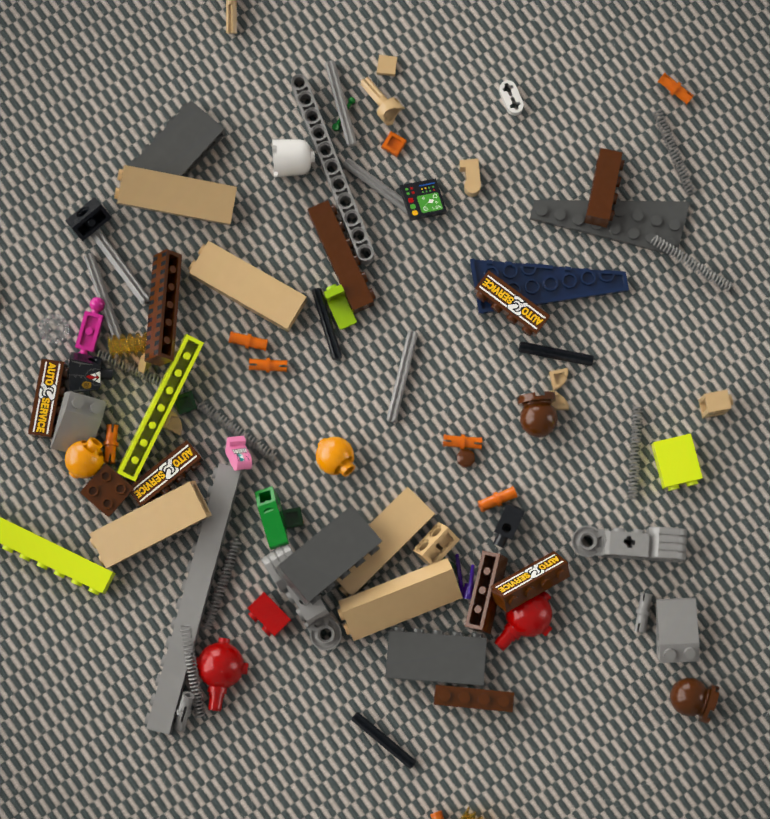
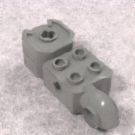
(657, 544)
(316, 615)

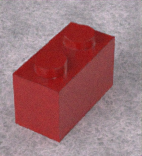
(268, 614)

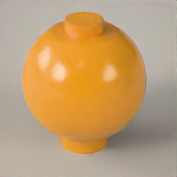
(335, 456)
(84, 458)

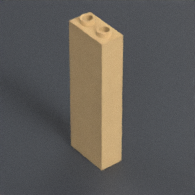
(175, 195)
(247, 286)
(150, 524)
(395, 528)
(399, 599)

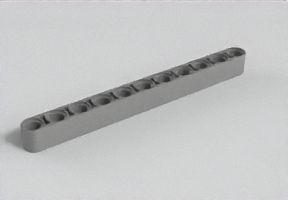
(332, 160)

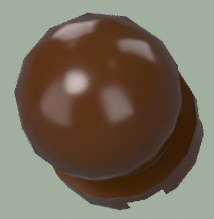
(538, 415)
(692, 698)

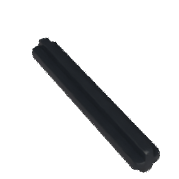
(326, 324)
(555, 353)
(383, 740)

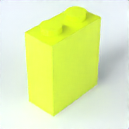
(676, 462)

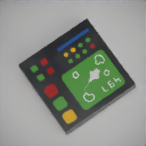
(423, 199)

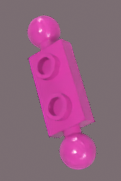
(90, 327)

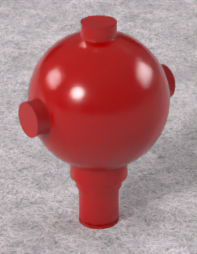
(527, 620)
(220, 668)

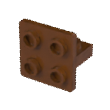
(107, 490)

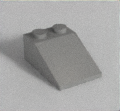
(77, 420)
(677, 630)

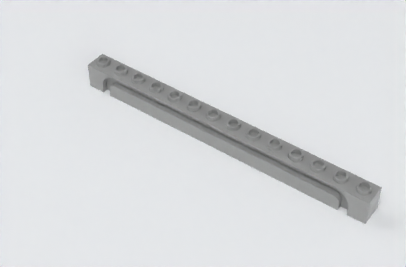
(194, 598)

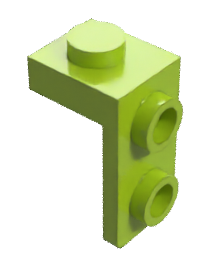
(339, 306)

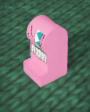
(238, 453)

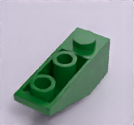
(272, 517)

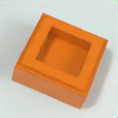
(394, 144)

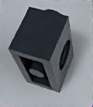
(88, 219)

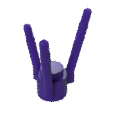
(467, 590)

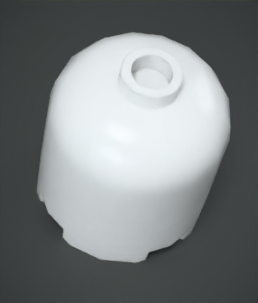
(291, 157)

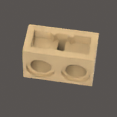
(715, 403)
(436, 544)

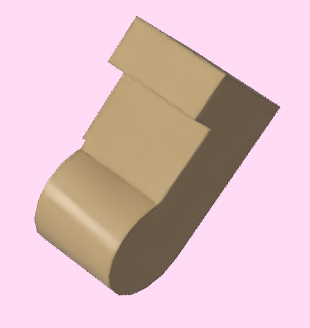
(472, 175)

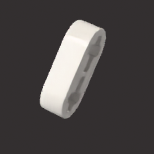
(514, 96)

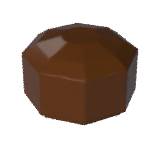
(465, 458)

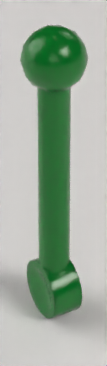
(336, 127)

